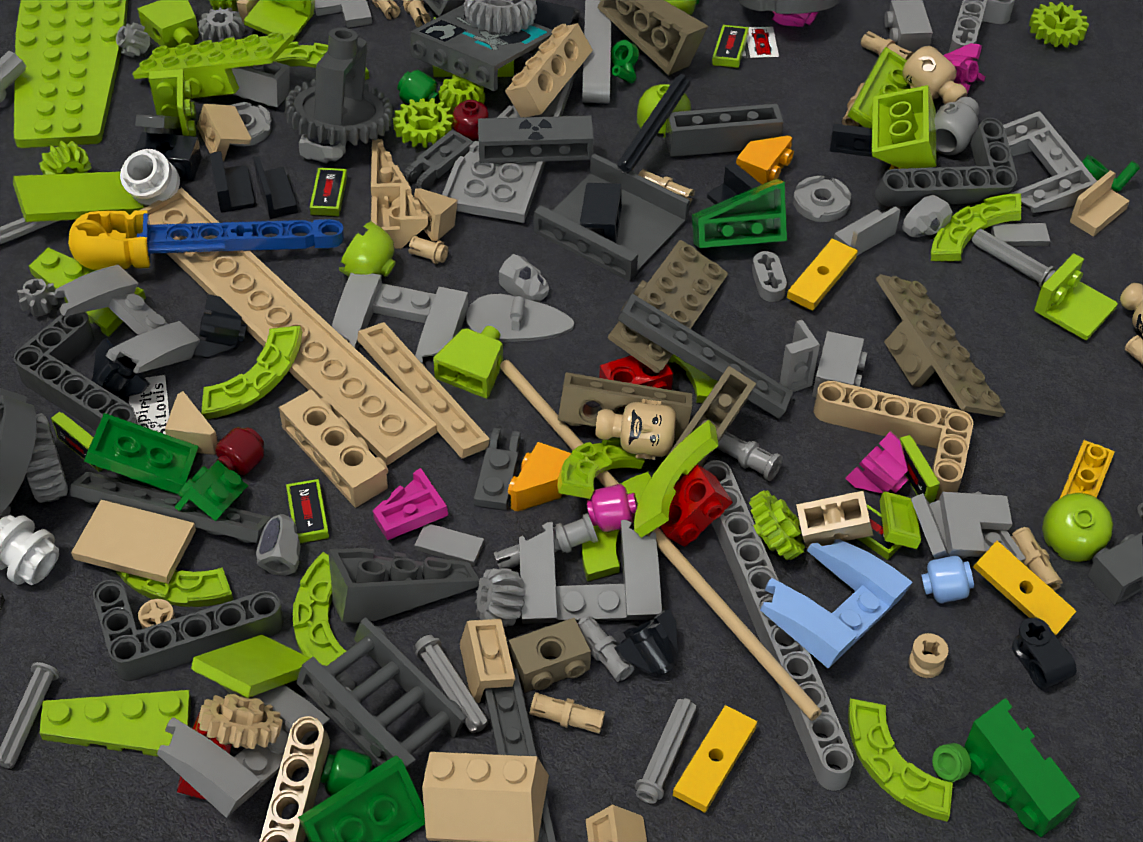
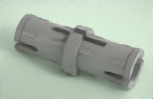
(603, 648)

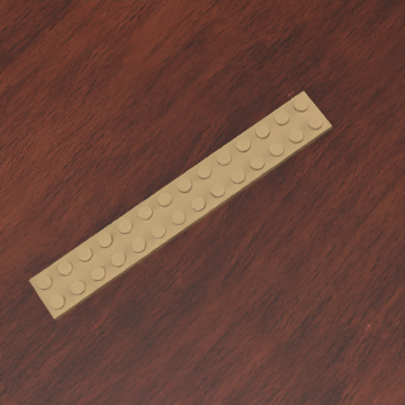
(324, 360)

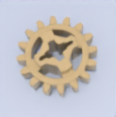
(240, 721)

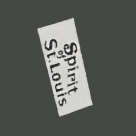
(152, 405)

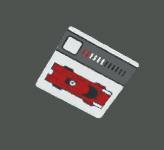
(760, 43)

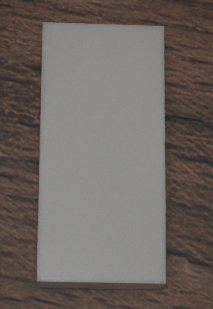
(1022, 234)
(449, 544)

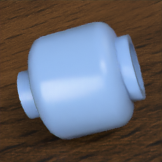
(948, 579)

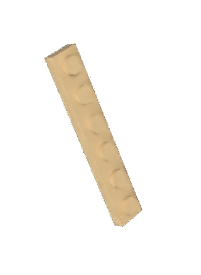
(423, 389)

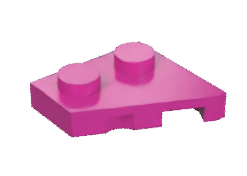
(410, 507)

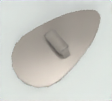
(517, 318)

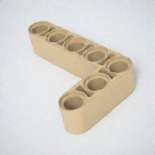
(925, 422)
(290, 792)

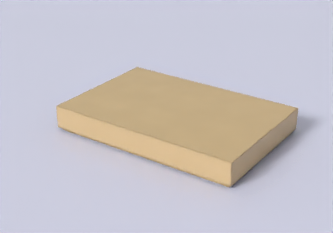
(134, 541)

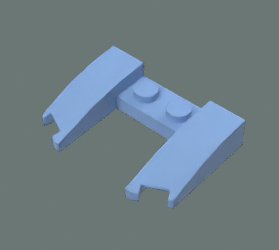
(832, 634)

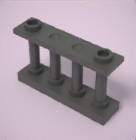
(367, 730)

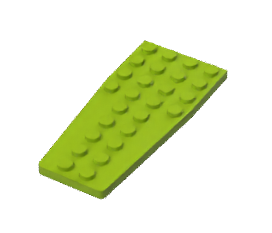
(68, 70)

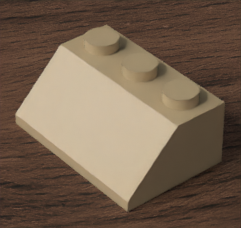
(483, 797)

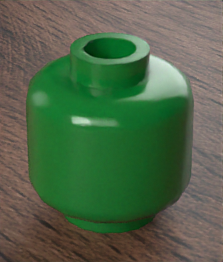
(416, 86)
(344, 769)

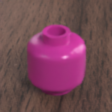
(610, 506)

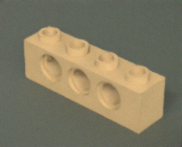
(548, 70)
(334, 447)

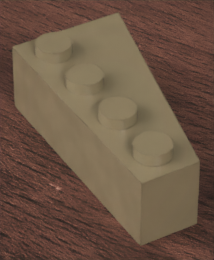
(658, 30)

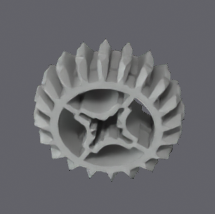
(500, 14)
(45, 468)

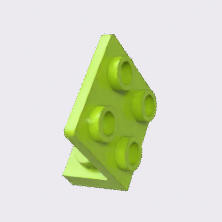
(280, 16)
(172, 99)
(1073, 302)

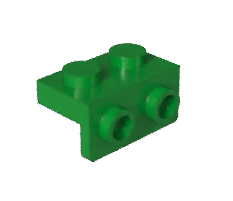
(212, 490)

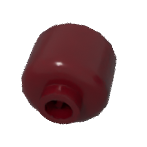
(466, 118)
(240, 450)

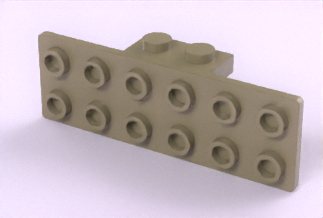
(678, 289)
(928, 345)

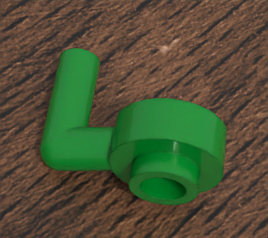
(624, 65)
(1098, 170)

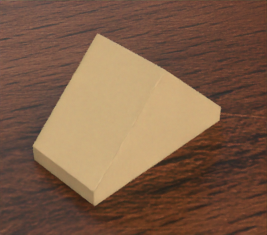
(440, 212)
(190, 425)

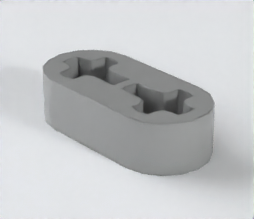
(774, 275)

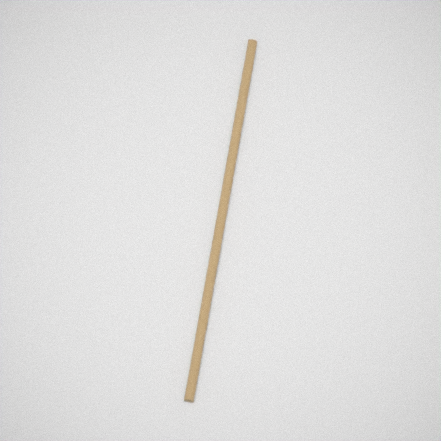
(742, 632)

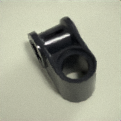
(1043, 656)

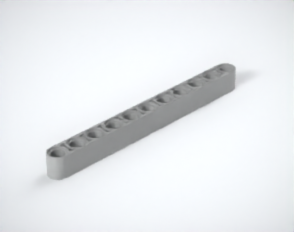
(793, 658)

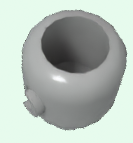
(956, 125)

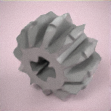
(221, 25)
(500, 596)

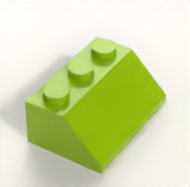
(905, 128)

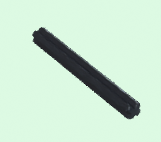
(653, 124)

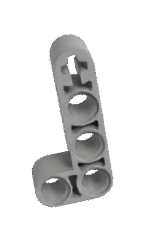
(971, 17)

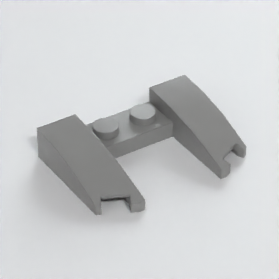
(1068, 173)
(367, 295)
(156, 341)
(634, 600)
(228, 779)

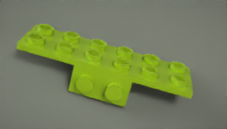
(210, 62)

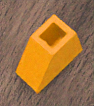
(766, 158)
(537, 478)

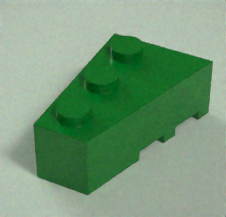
(744, 219)
(1018, 772)

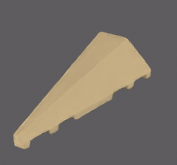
(392, 199)

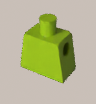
(169, 22)
(471, 361)

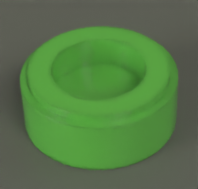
(951, 762)

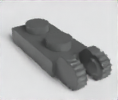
(159, 123)
(437, 159)
(497, 471)

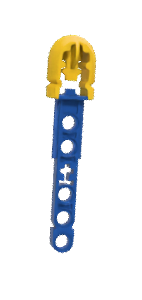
(125, 240)

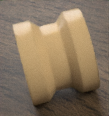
(155, 612)
(929, 664)

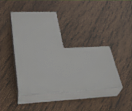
(354, 11)
(967, 515)

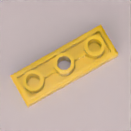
(822, 274)
(1088, 469)
(1010, 574)
(723, 742)

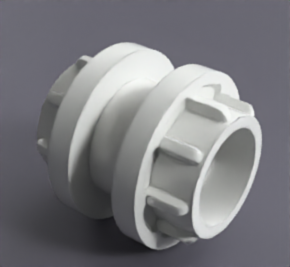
(149, 177)
(26, 553)

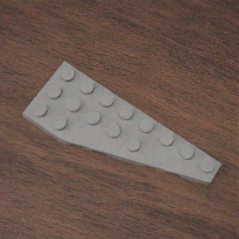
(500, 188)

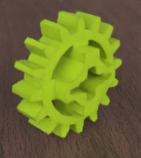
(1058, 24)
(422, 122)
(777, 525)

